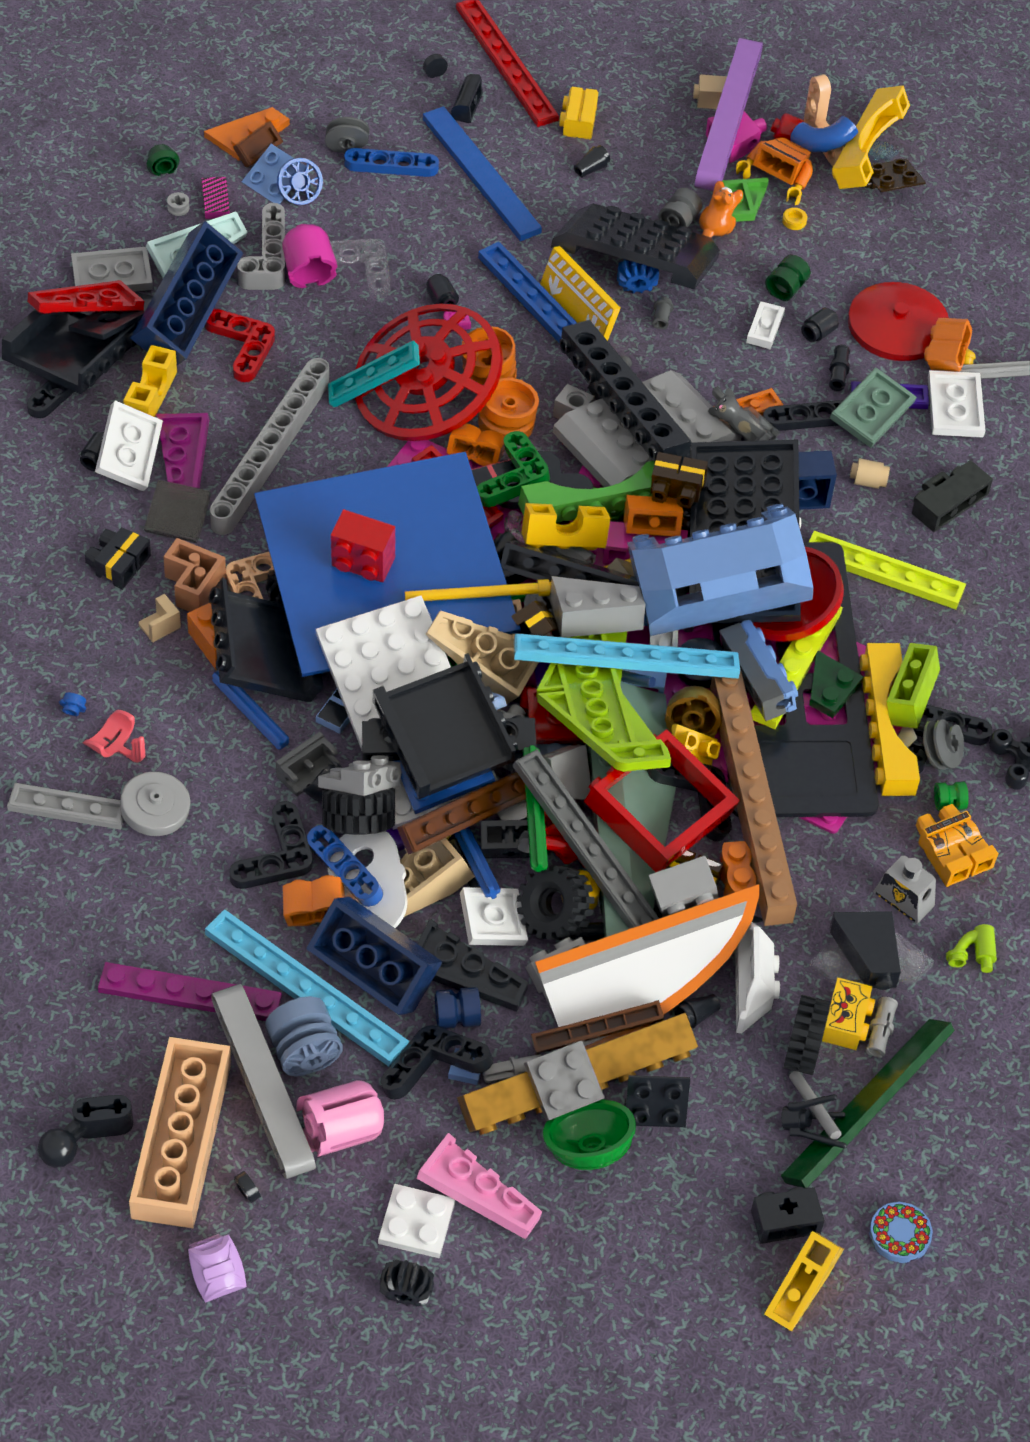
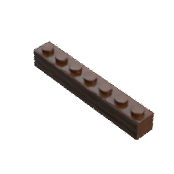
(597, 1027)

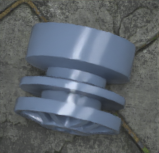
(303, 1036)

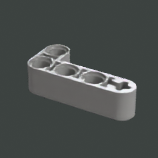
(268, 270)

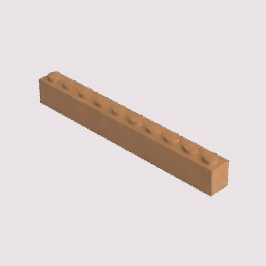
(756, 806)

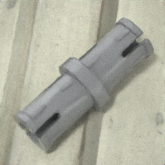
(881, 1027)

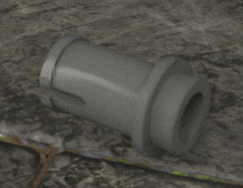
(663, 308)

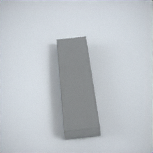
(65, 806)

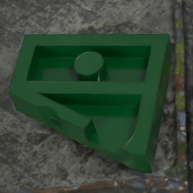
(832, 685)

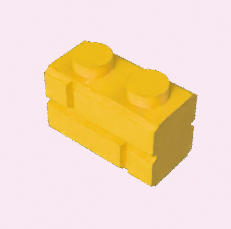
(580, 112)

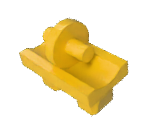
(700, 745)

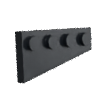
(469, 968)

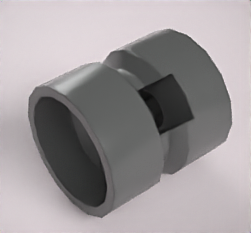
(681, 208)

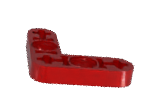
(249, 336)

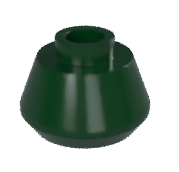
(162, 160)

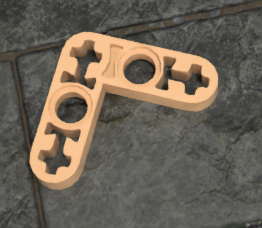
(817, 109)
(249, 572)

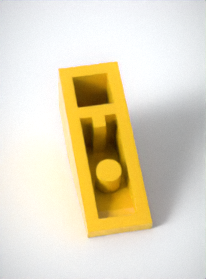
(804, 1280)

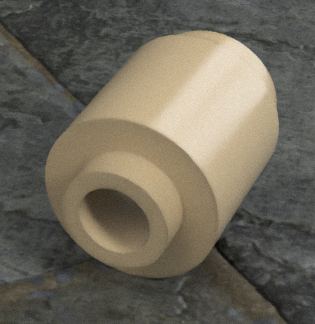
(869, 473)

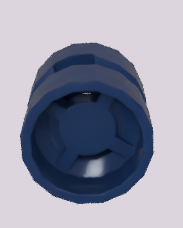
(457, 1008)

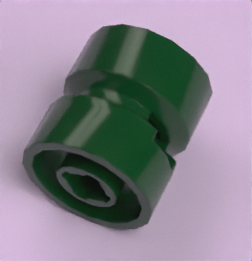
(788, 277)

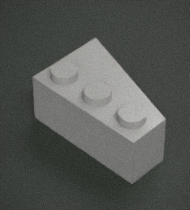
(595, 607)

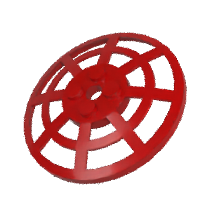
(435, 375)

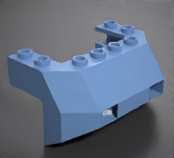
(726, 571)

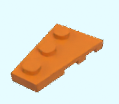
(233, 132)

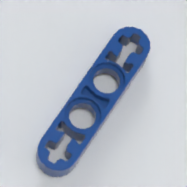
(391, 160)
(344, 865)

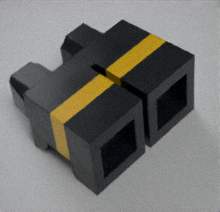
(121, 556)

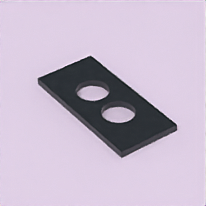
(92, 327)

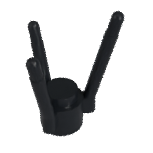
(797, 1118)

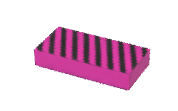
(215, 197)

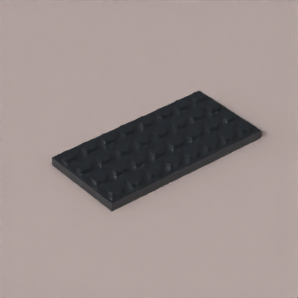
(740, 486)

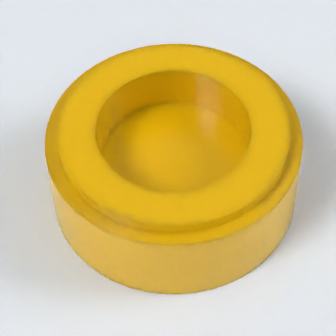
(794, 218)

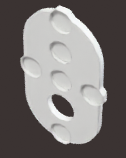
(386, 870)

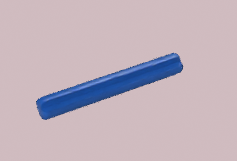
(253, 713)
(477, 863)

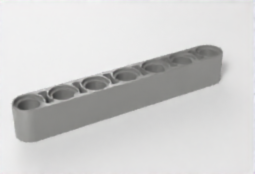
(263, 1081)

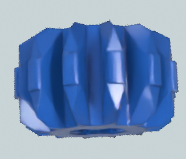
(636, 276)

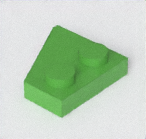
(753, 194)

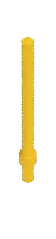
(542, 588)

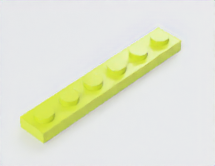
(897, 573)
(798, 661)

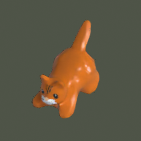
(717, 217)

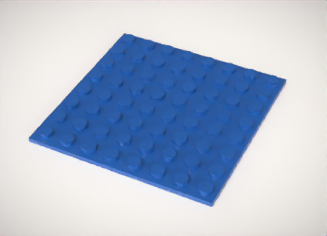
(438, 545)

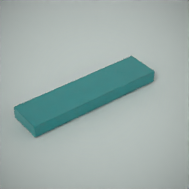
(373, 374)

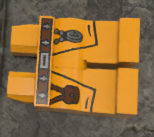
(954, 845)

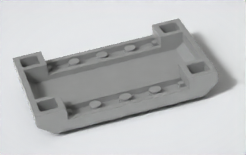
(611, 450)

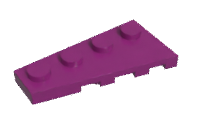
(184, 446)

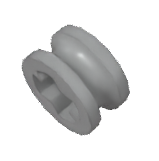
(182, 199)

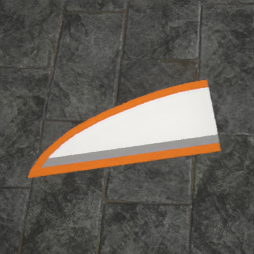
(646, 963)

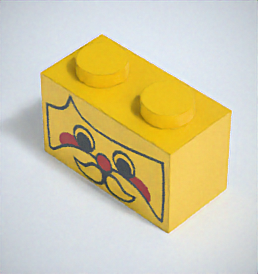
(847, 1014)

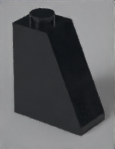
(869, 946)

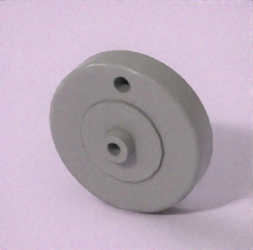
(155, 803)

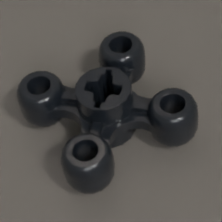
(1002, 743)

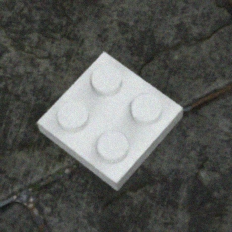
(493, 920)
(416, 1221)

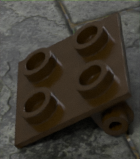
(894, 176)

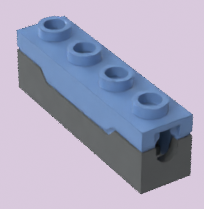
(760, 672)

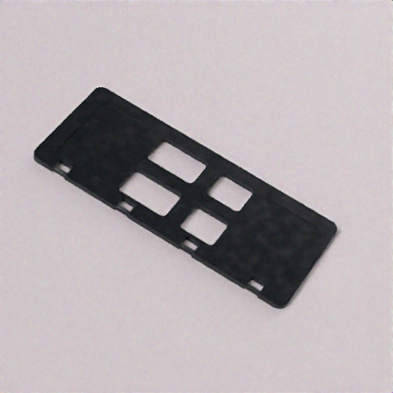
(820, 766)

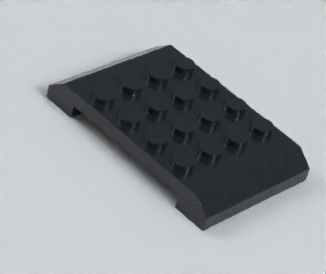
(640, 241)

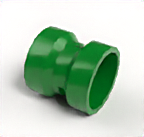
(951, 794)

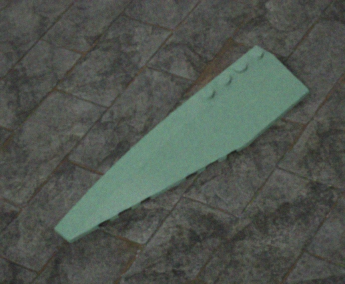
(642, 797)

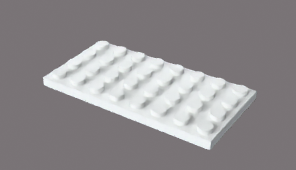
(376, 651)

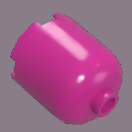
(309, 256)

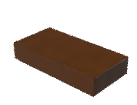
(256, 143)

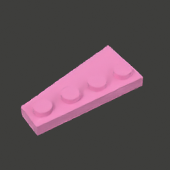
(466, 1181)

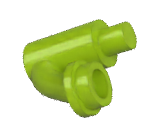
(985, 948)

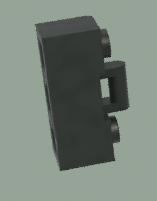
(949, 496)

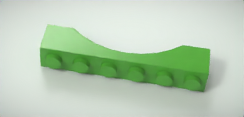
(567, 499)

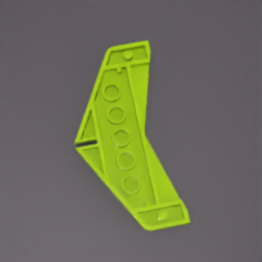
(598, 713)

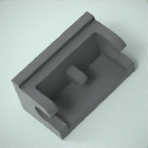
(305, 763)

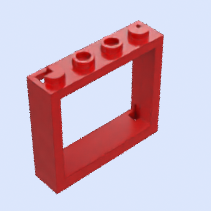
(636, 835)

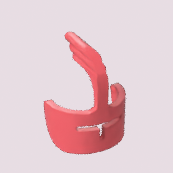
(118, 722)

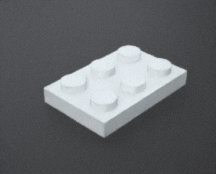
(956, 403)
(129, 446)

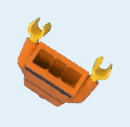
(782, 160)

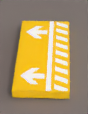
(579, 292)

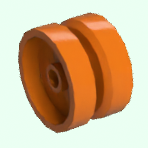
(510, 408)

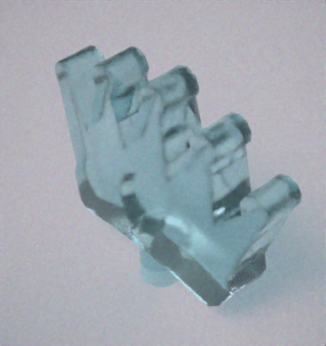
(882, 152)

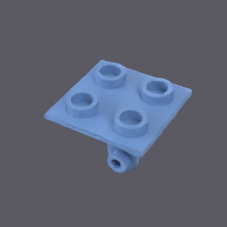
(264, 173)

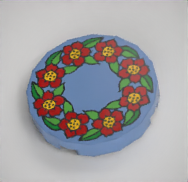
(900, 1232)

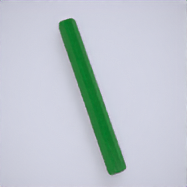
(536, 827)

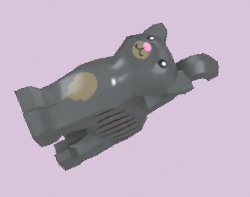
(743, 421)

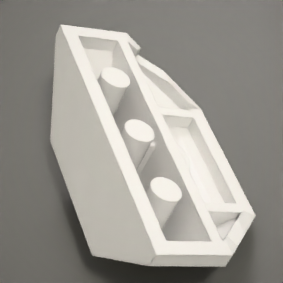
(755, 977)

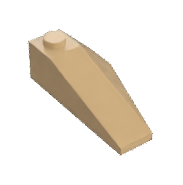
(487, 647)
(433, 874)

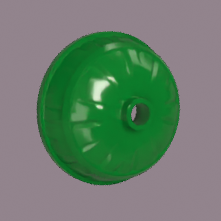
(591, 1135)

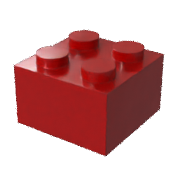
(363, 546)

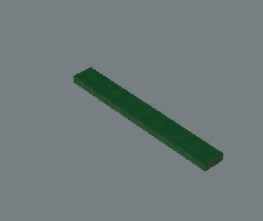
(870, 1101)

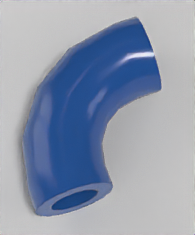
(824, 138)

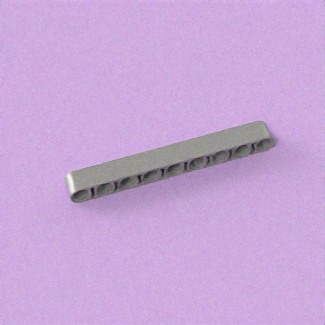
(269, 446)

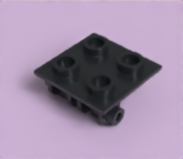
(658, 1100)

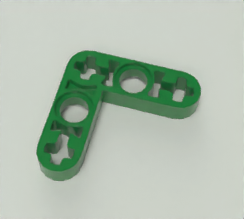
(490, 490)

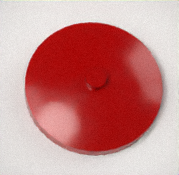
(894, 320)
(815, 613)

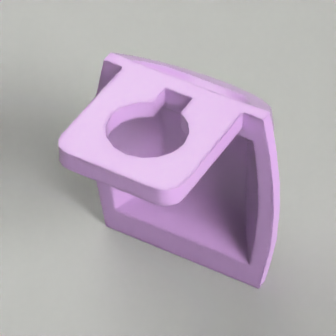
(216, 1267)

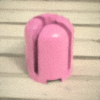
(341, 1117)

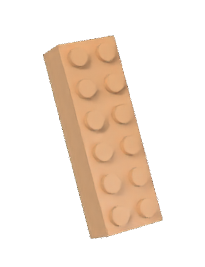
(180, 1133)

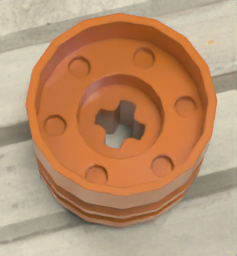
(483, 358)

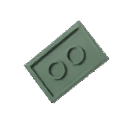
(873, 407)

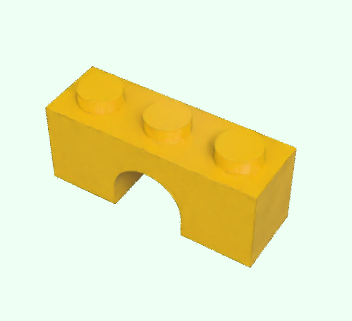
(157, 376)
(586, 531)

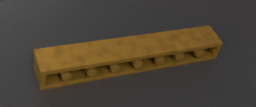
(609, 1060)

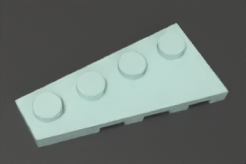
(165, 248)

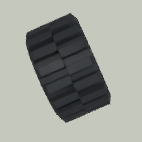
(358, 814)

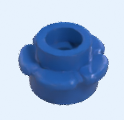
(73, 704)

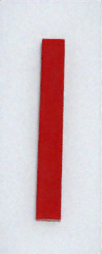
(507, 62)

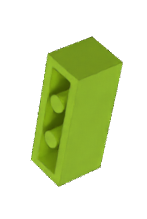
(913, 685)

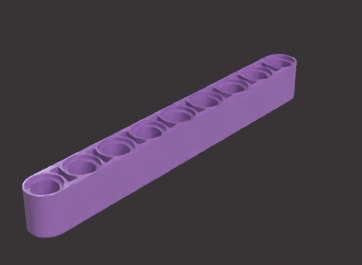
(728, 114)

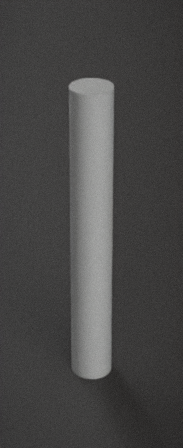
(818, 1110)

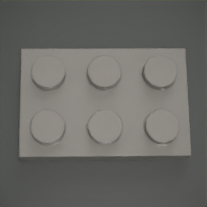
(126, 264)

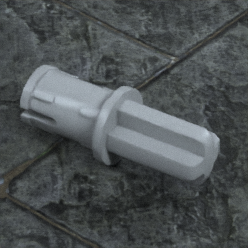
(507, 1069)

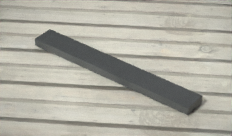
(584, 840)

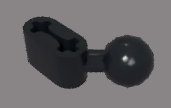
(91, 1119)

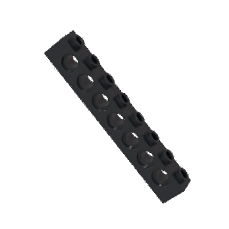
(623, 391)

